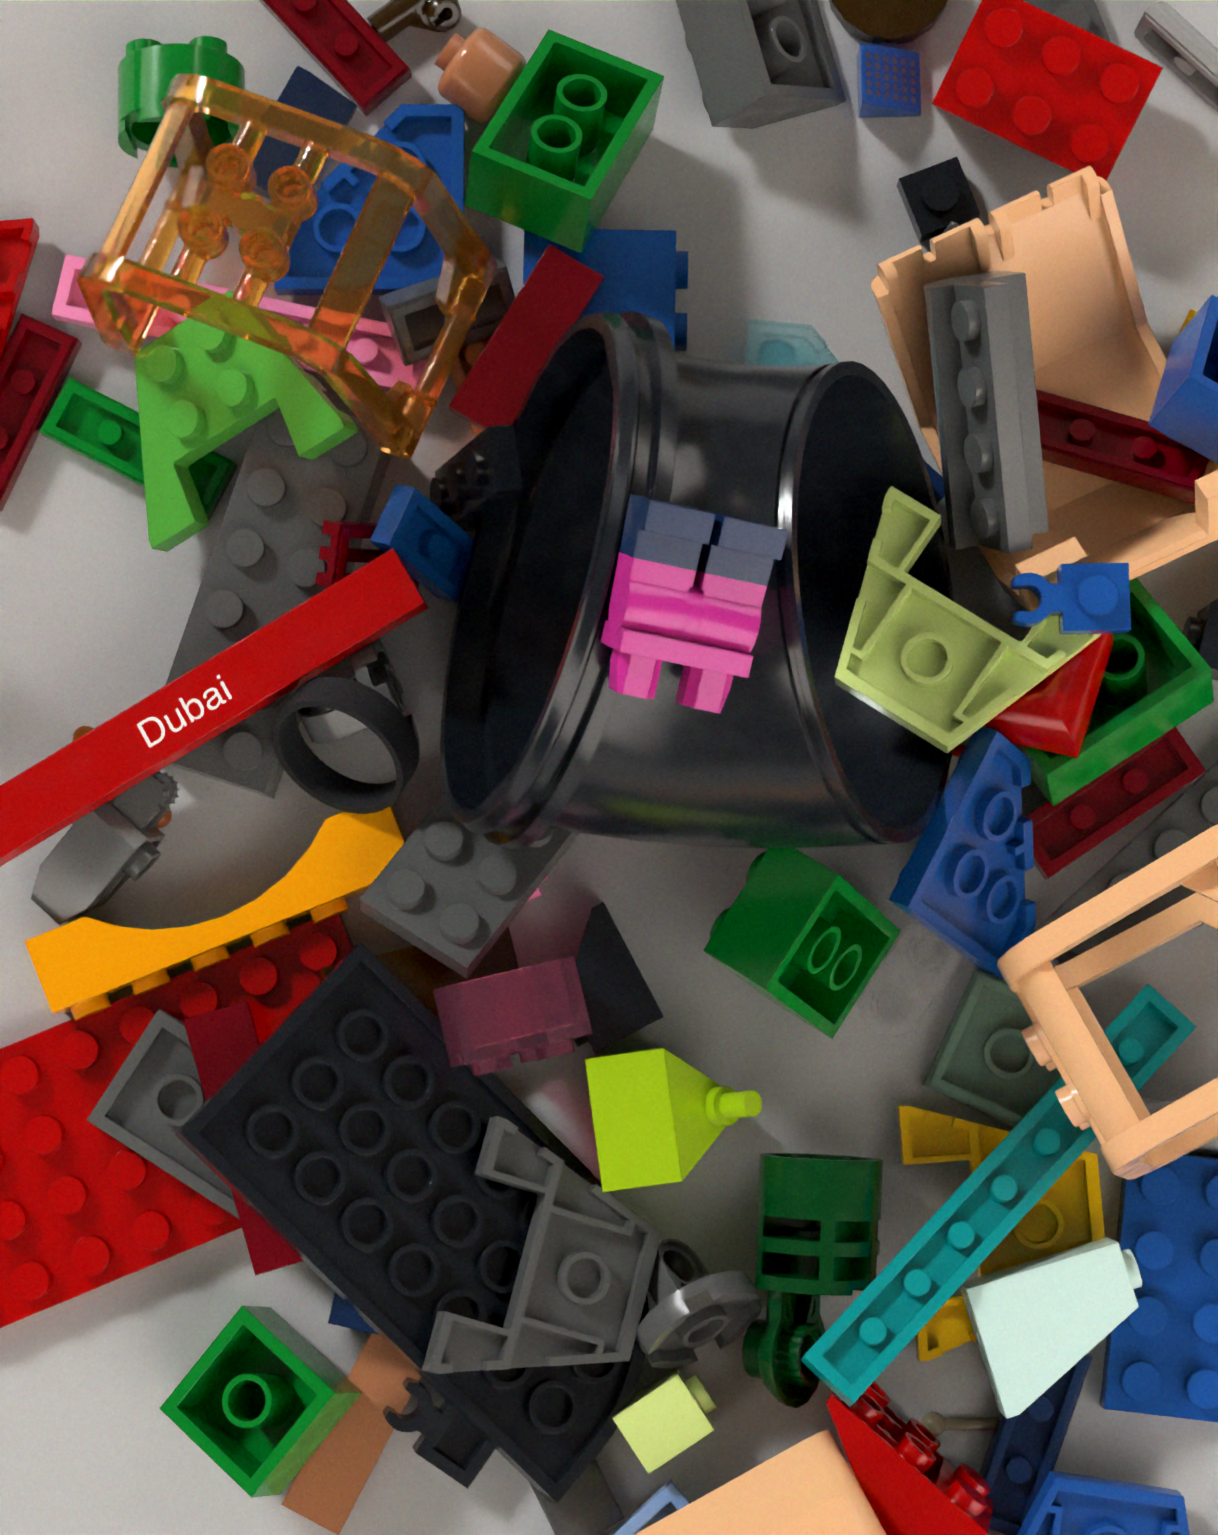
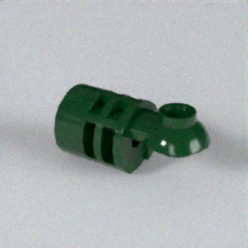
(808, 1261)

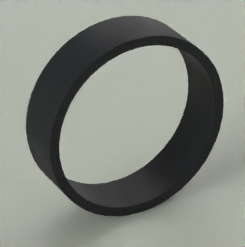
(370, 709)

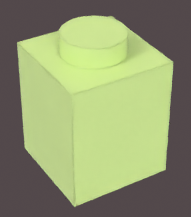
(666, 1418)

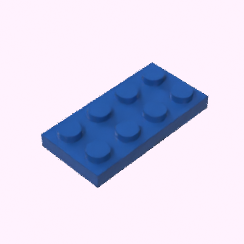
(1168, 1348)

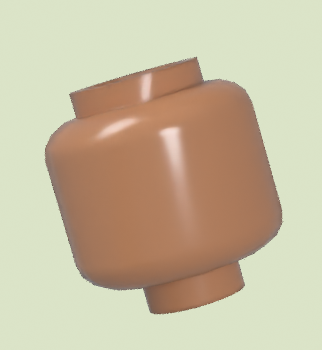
(478, 73)

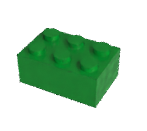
(563, 140)
(1146, 691)
(802, 937)

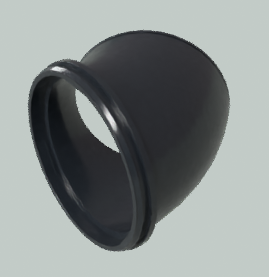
(527, 693)

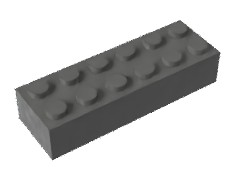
(268, 566)

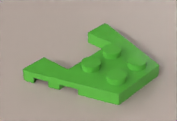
(201, 392)

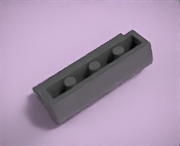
(987, 410)

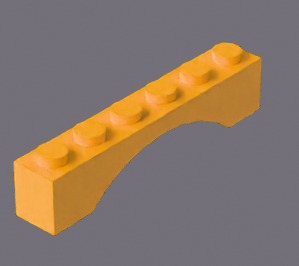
(96, 958)

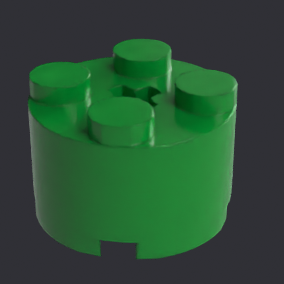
(146, 77)

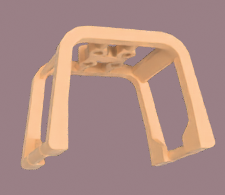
(1071, 1038)

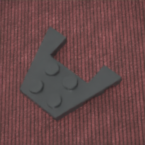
(577, 1275)

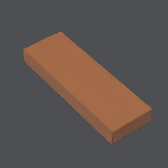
(343, 1462)

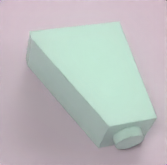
(1047, 1316)

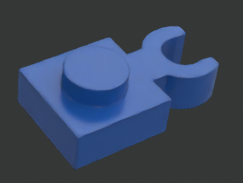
(1086, 598)

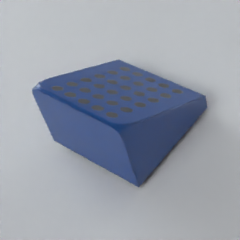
(888, 82)

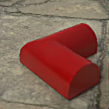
(1058, 708)

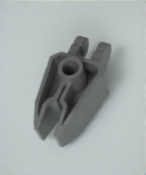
(104, 850)

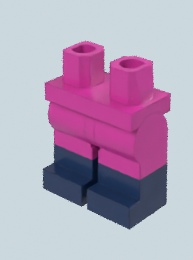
(687, 596)

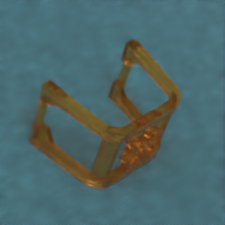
(218, 193)

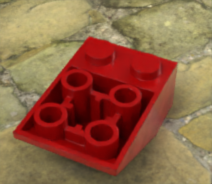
(905, 1475)

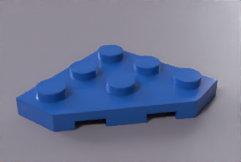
(425, 131)
(973, 856)

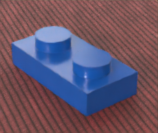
(425, 540)

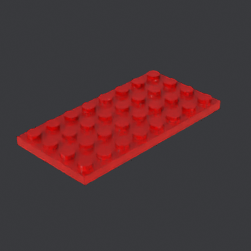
(74, 1197)

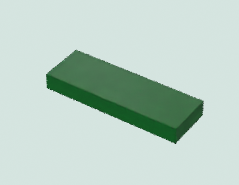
(111, 437)

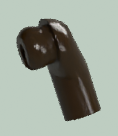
(423, 14)

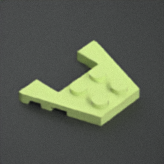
(928, 656)

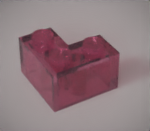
(513, 1011)

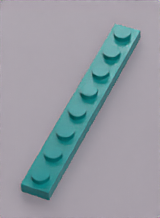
(981, 1213)

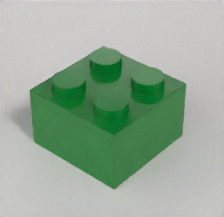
(260, 1401)

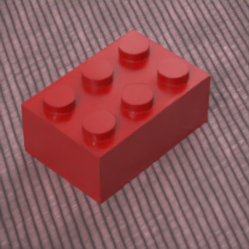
(1047, 85)

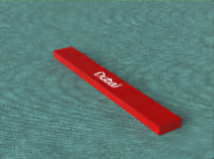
(206, 702)

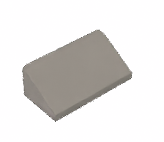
(1181, 49)

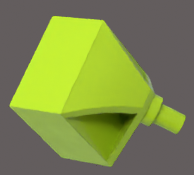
(657, 1116)

